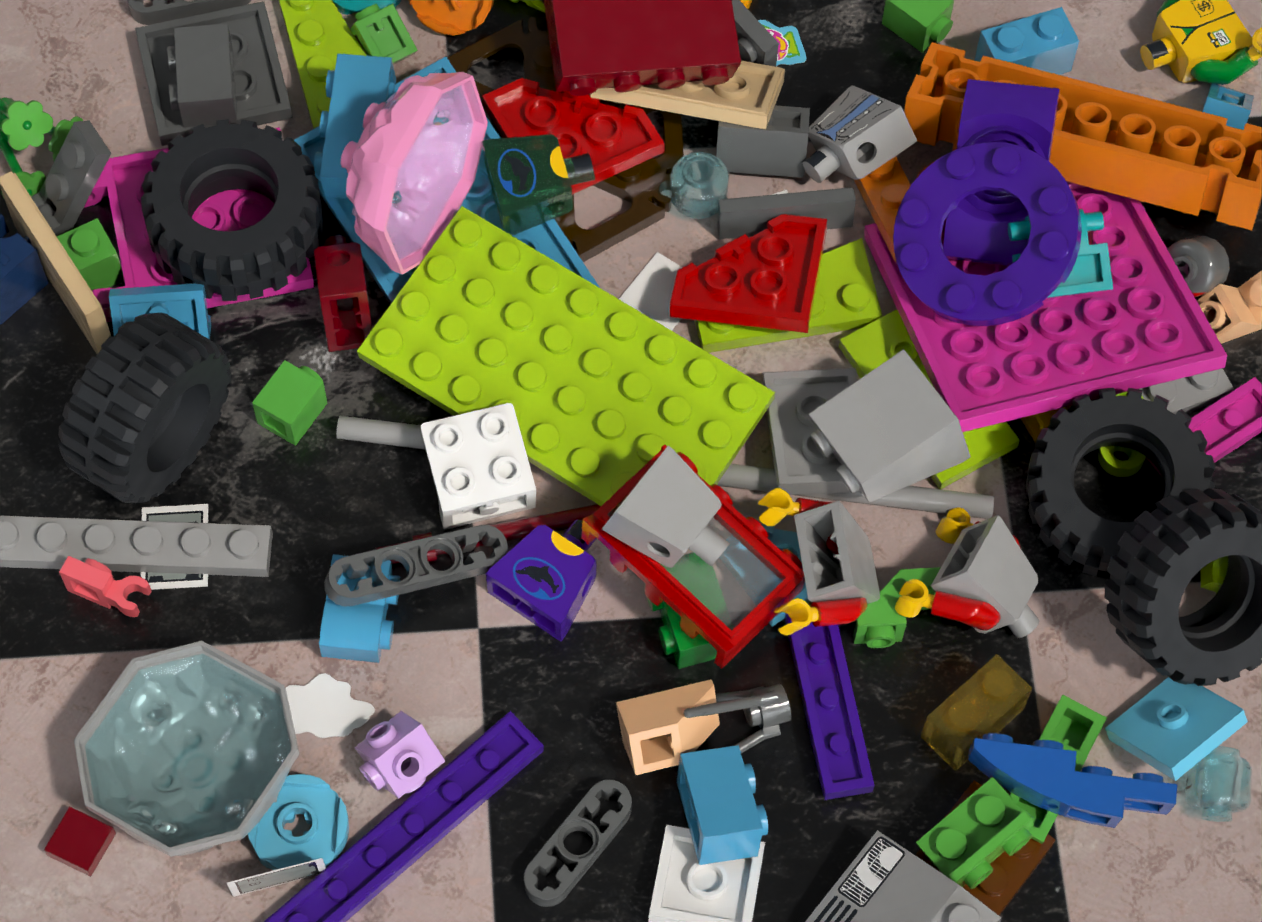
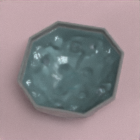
(187, 749)

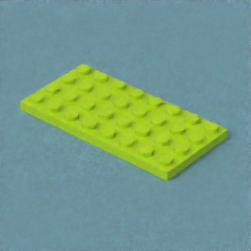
(584, 370)

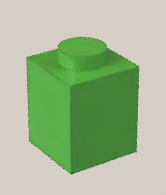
(919, 20)
(93, 255)
(290, 401)

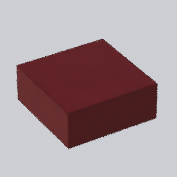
(80, 841)

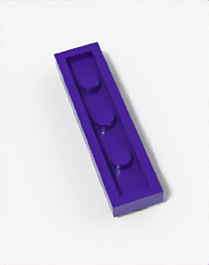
(831, 711)

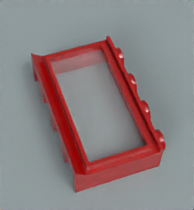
(719, 602)

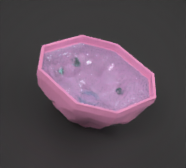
(414, 165)

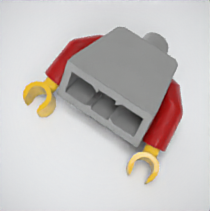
(834, 561)
(981, 580)

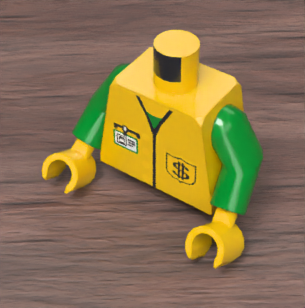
(1202, 42)

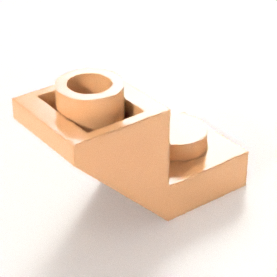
(1234, 310)

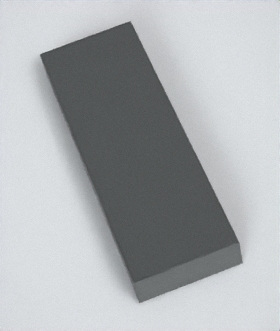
(752, 213)

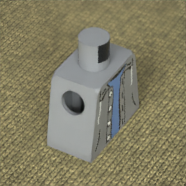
(857, 135)

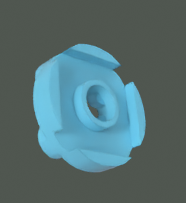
(320, 807)

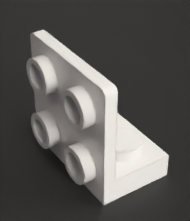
(479, 465)

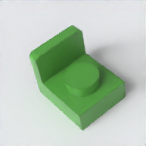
(383, 33)

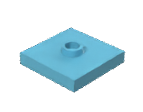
(1176, 726)

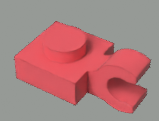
(95, 583)

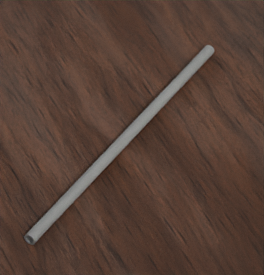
(735, 476)

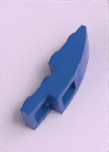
(1048, 779)

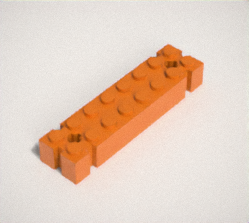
(1110, 137)

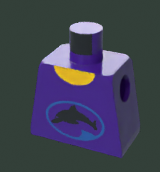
(546, 577)

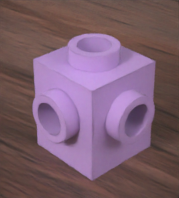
(398, 755)

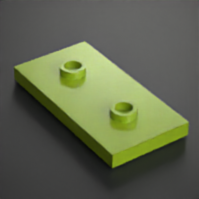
(884, 339)

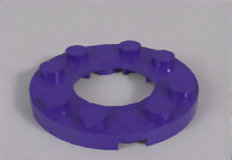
(1026, 282)

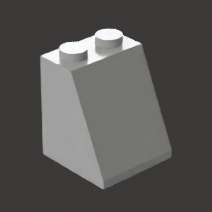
(889, 430)

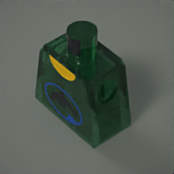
(532, 179)

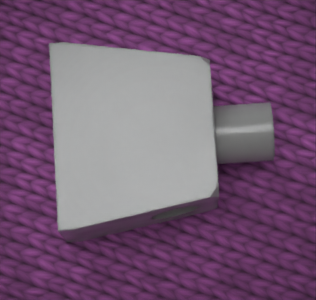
(669, 514)

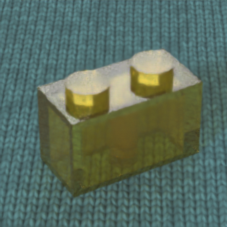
(975, 709)

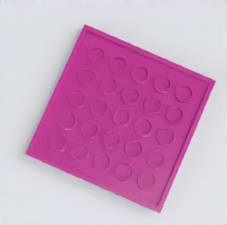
(1073, 344)

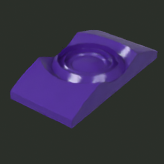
(1005, 115)

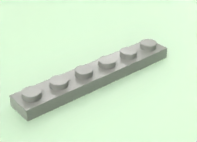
(137, 545)

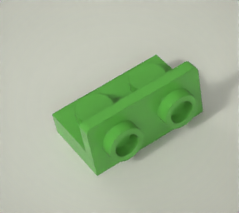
(977, 834)

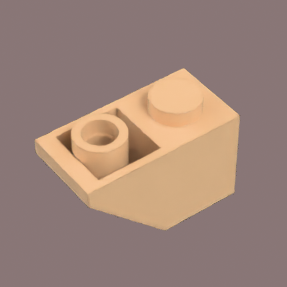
(658, 731)

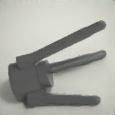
(761, 707)

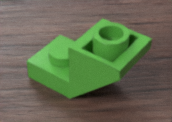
(880, 623)

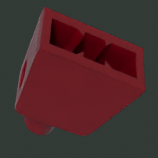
(341, 277)

